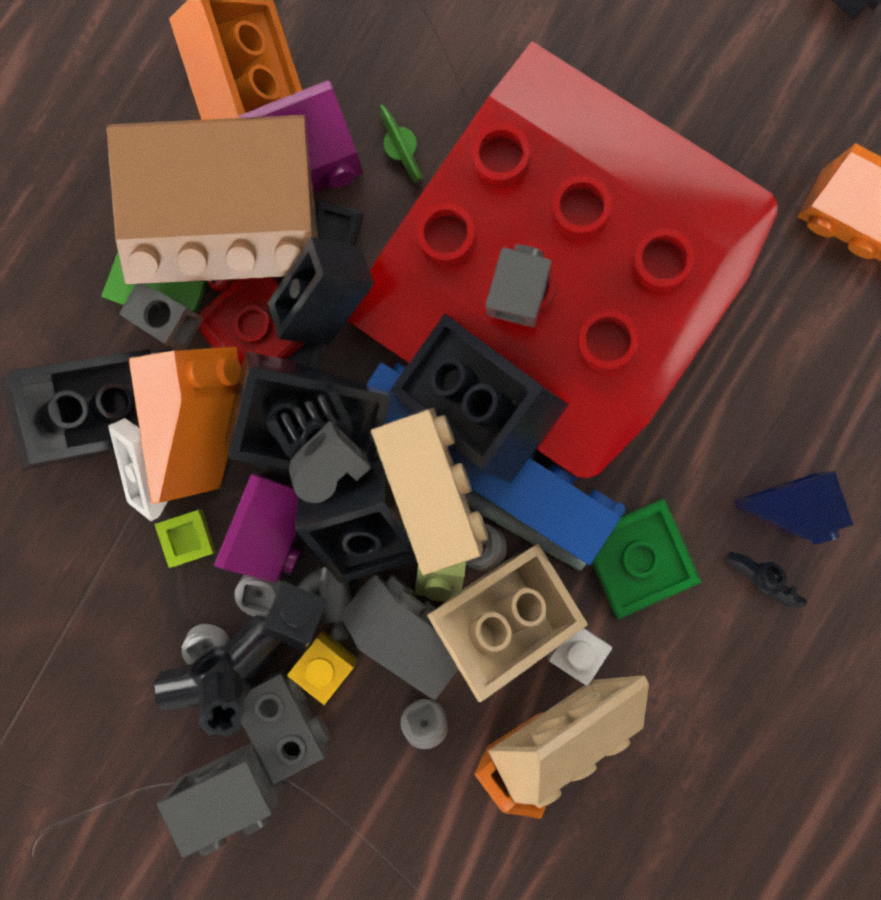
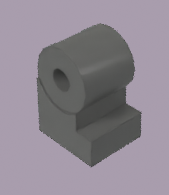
(161, 317)
(323, 462)

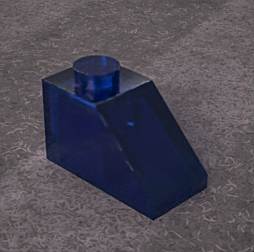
(802, 507)

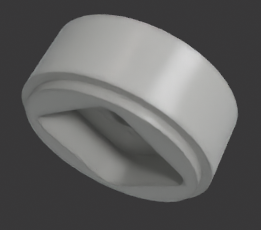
(493, 551)
(255, 595)
(201, 639)
(424, 724)

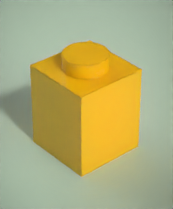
(323, 667)

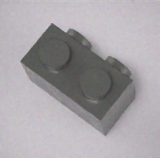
(283, 726)

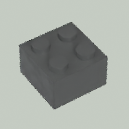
(398, 634)
(218, 801)

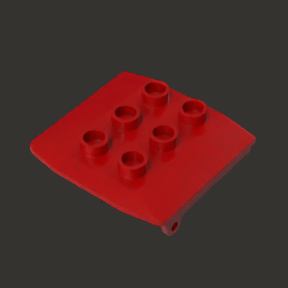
(639, 239)

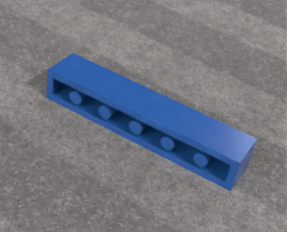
(536, 495)

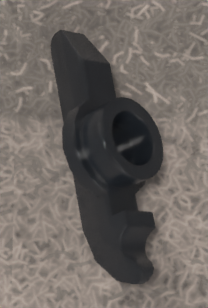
(768, 578)

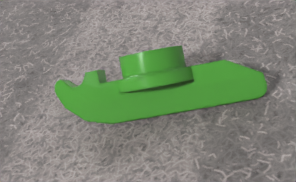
(400, 144)

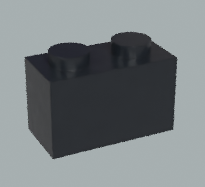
(320, 292)

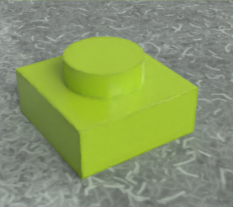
(185, 538)

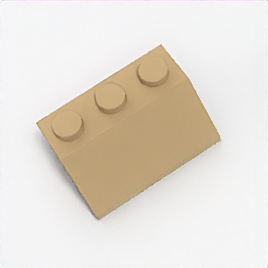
(430, 490)
(571, 738)

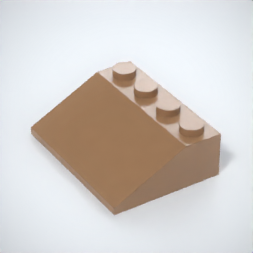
(210, 197)

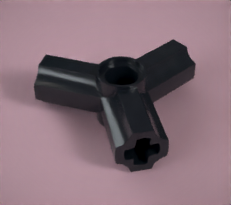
(218, 679)

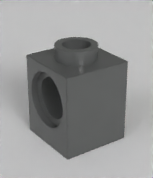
(518, 285)

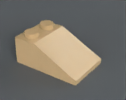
(507, 621)

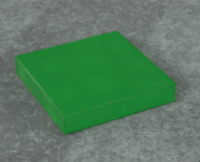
(644, 560)

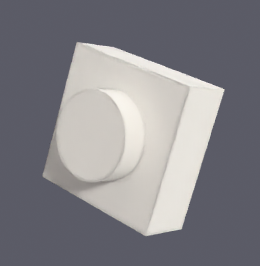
(581, 655)

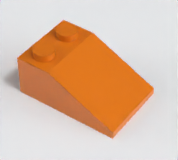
(184, 418)

